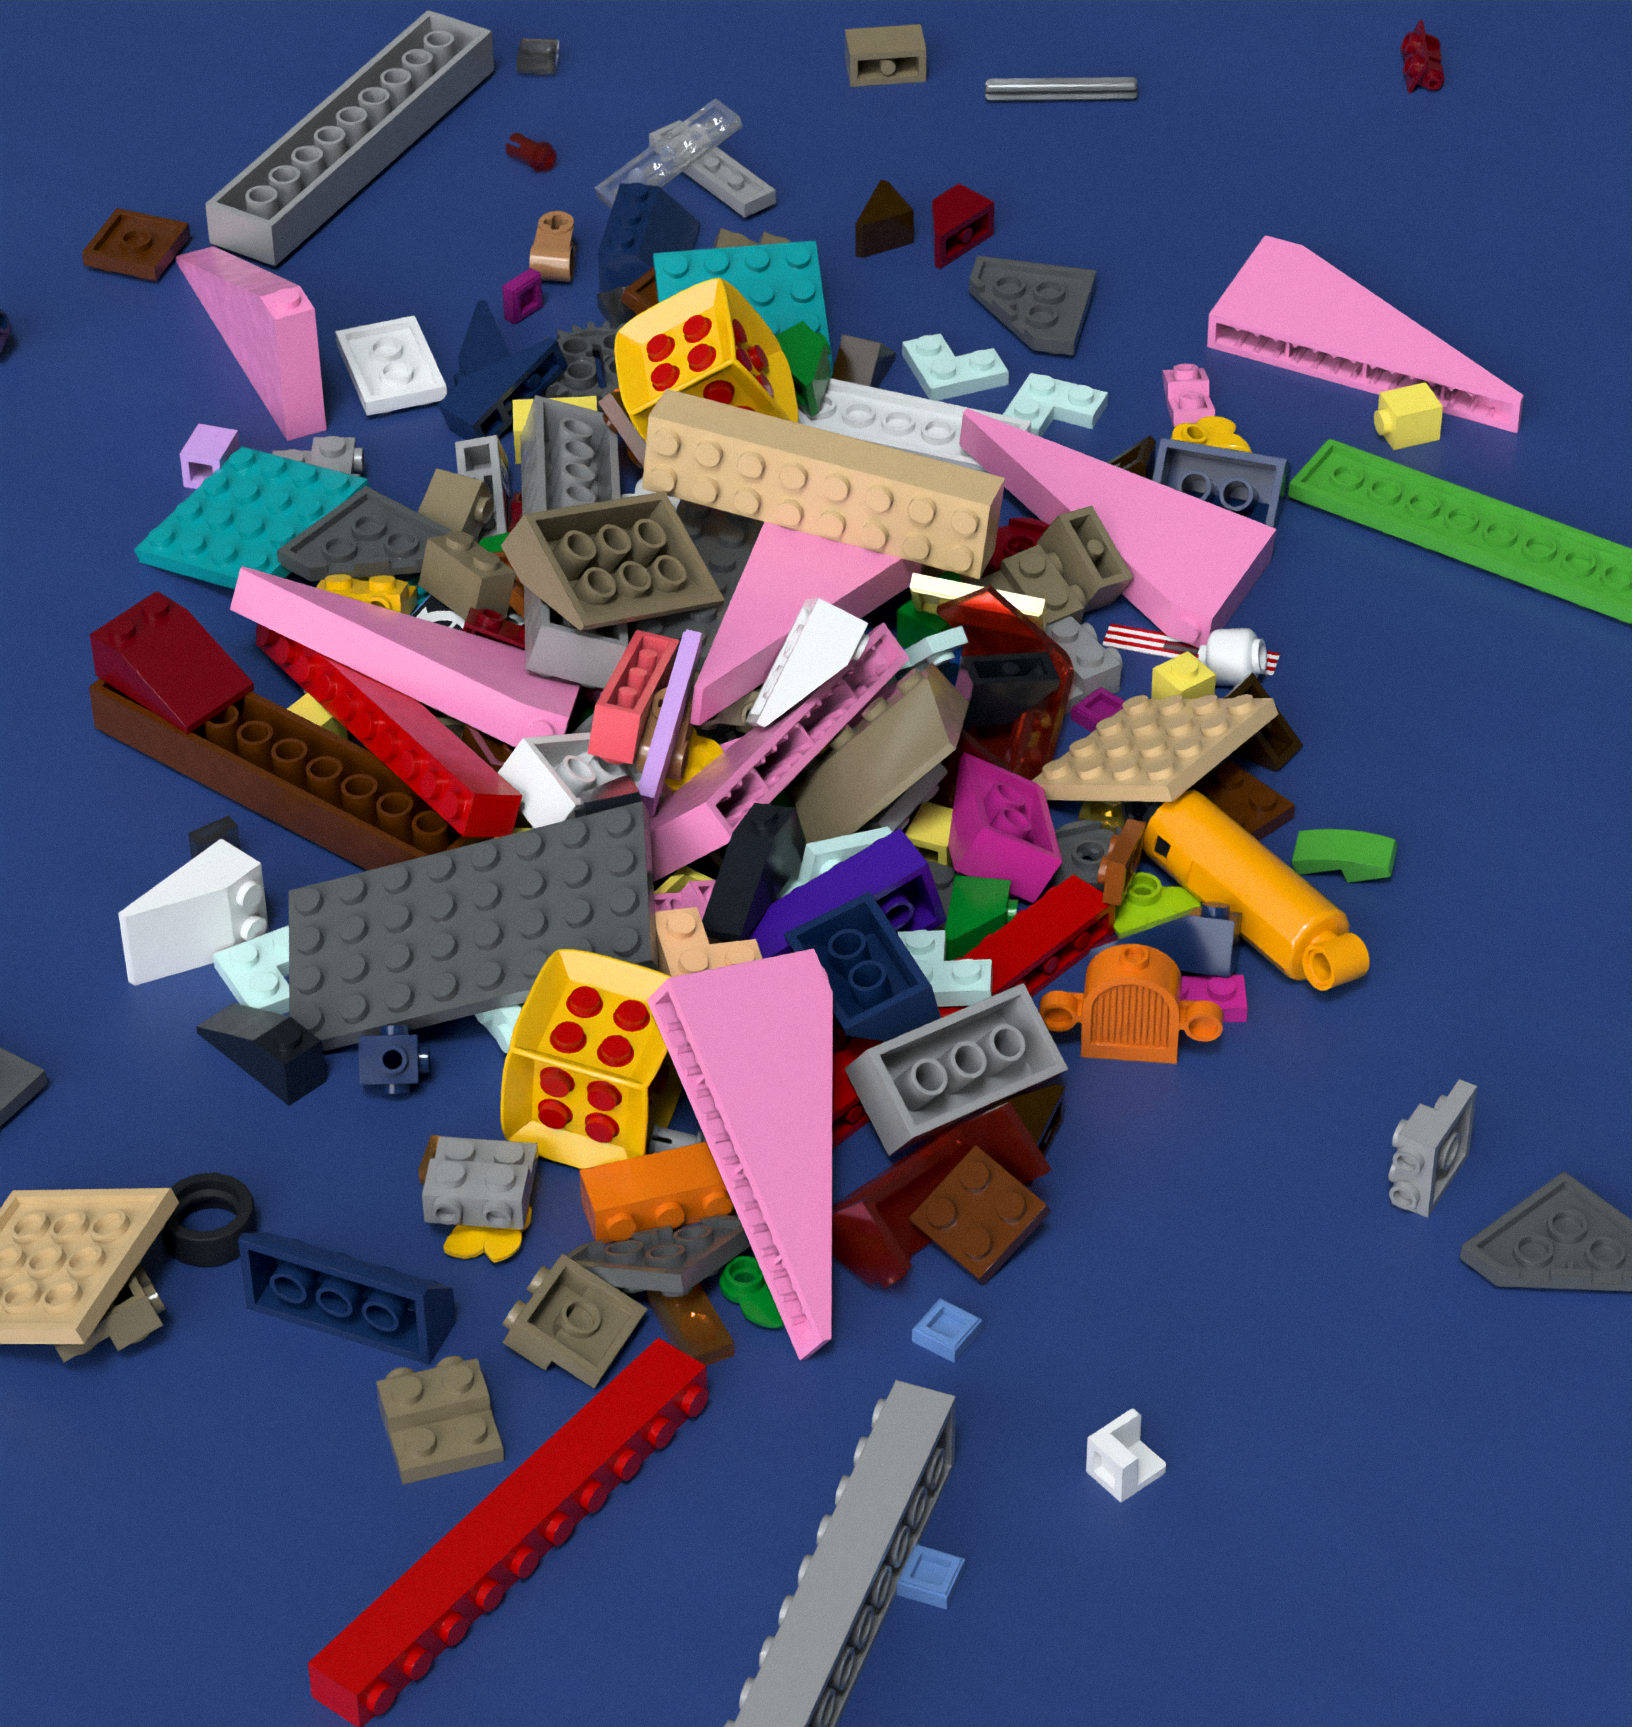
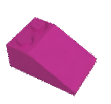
(1002, 828)

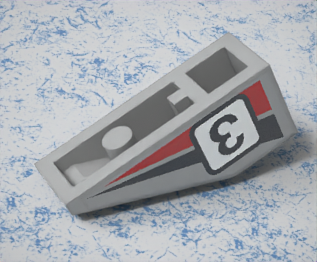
(487, 461)

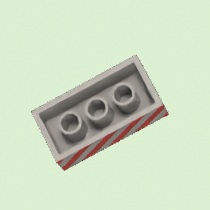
(955, 1068)

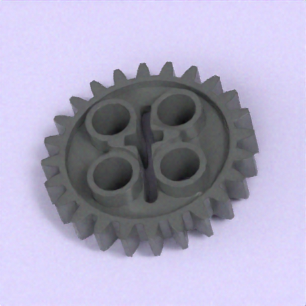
(581, 374)

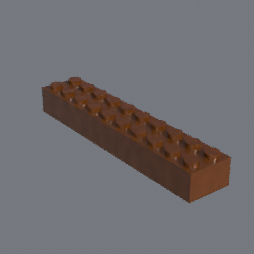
(290, 775)

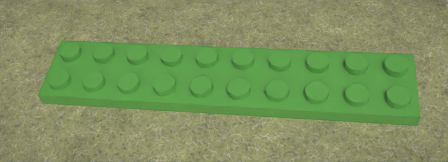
(1469, 527)

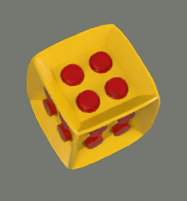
(704, 346)
(588, 1062)

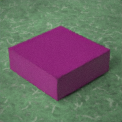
(522, 296)
(1095, 708)

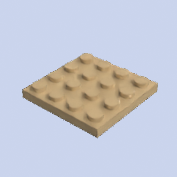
(1154, 748)
(71, 1257)

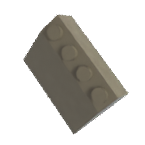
(611, 561)
(880, 755)

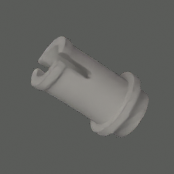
(672, 1139)

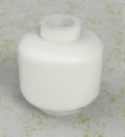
(1234, 655)

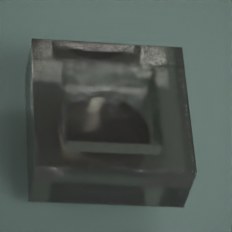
(537, 56)
(613, 309)
(207, 835)

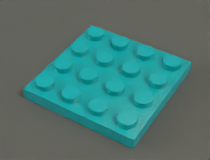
(776, 280)
(245, 517)

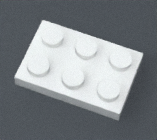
(391, 365)

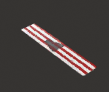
(1160, 644)

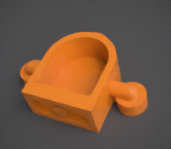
(1132, 1007)

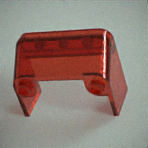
(1000, 628)
(872, 1222)

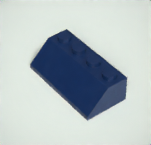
(346, 1296)

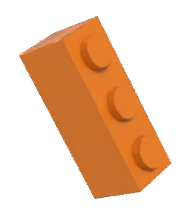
(653, 1192)

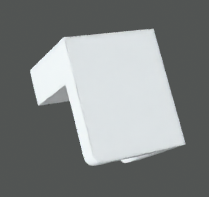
(1121, 1459)

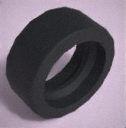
(213, 1246)

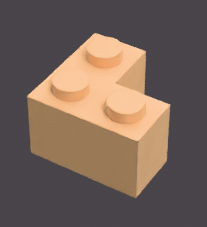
(686, 949)

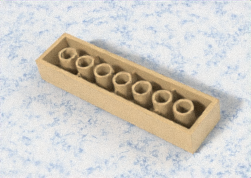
(823, 483)

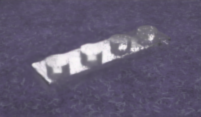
(674, 150)

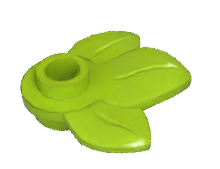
(1149, 902)

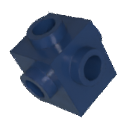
(374, 1059)

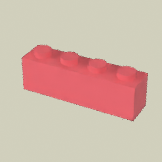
(628, 696)

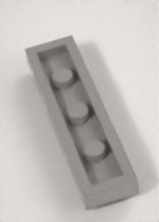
(726, 178)

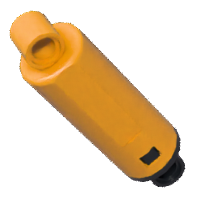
(1227, 865)

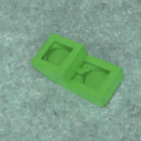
(1354, 852)

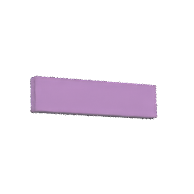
(670, 719)

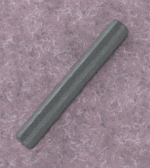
(1061, 89)

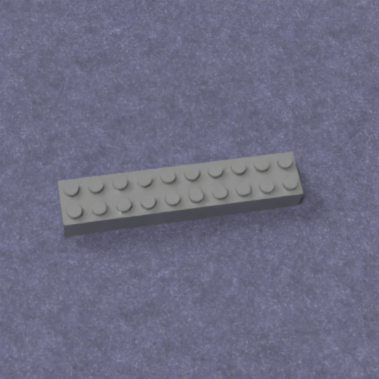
(349, 138)
(568, 462)
(855, 1568)

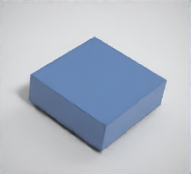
(947, 1330)
(930, 1576)

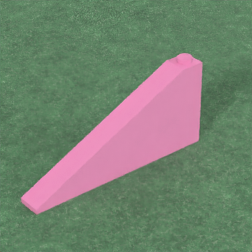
(1319, 322)
(268, 331)
(1184, 553)
(775, 583)
(435, 664)
(766, 759)
(759, 1078)

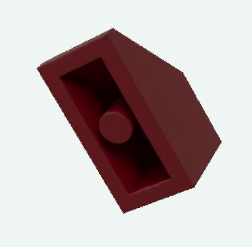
(959, 223)

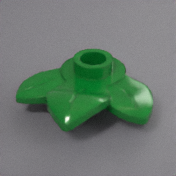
(745, 1284)

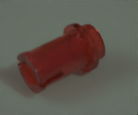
(538, 154)

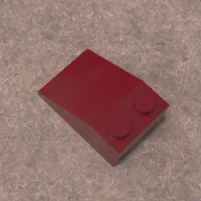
(168, 663)

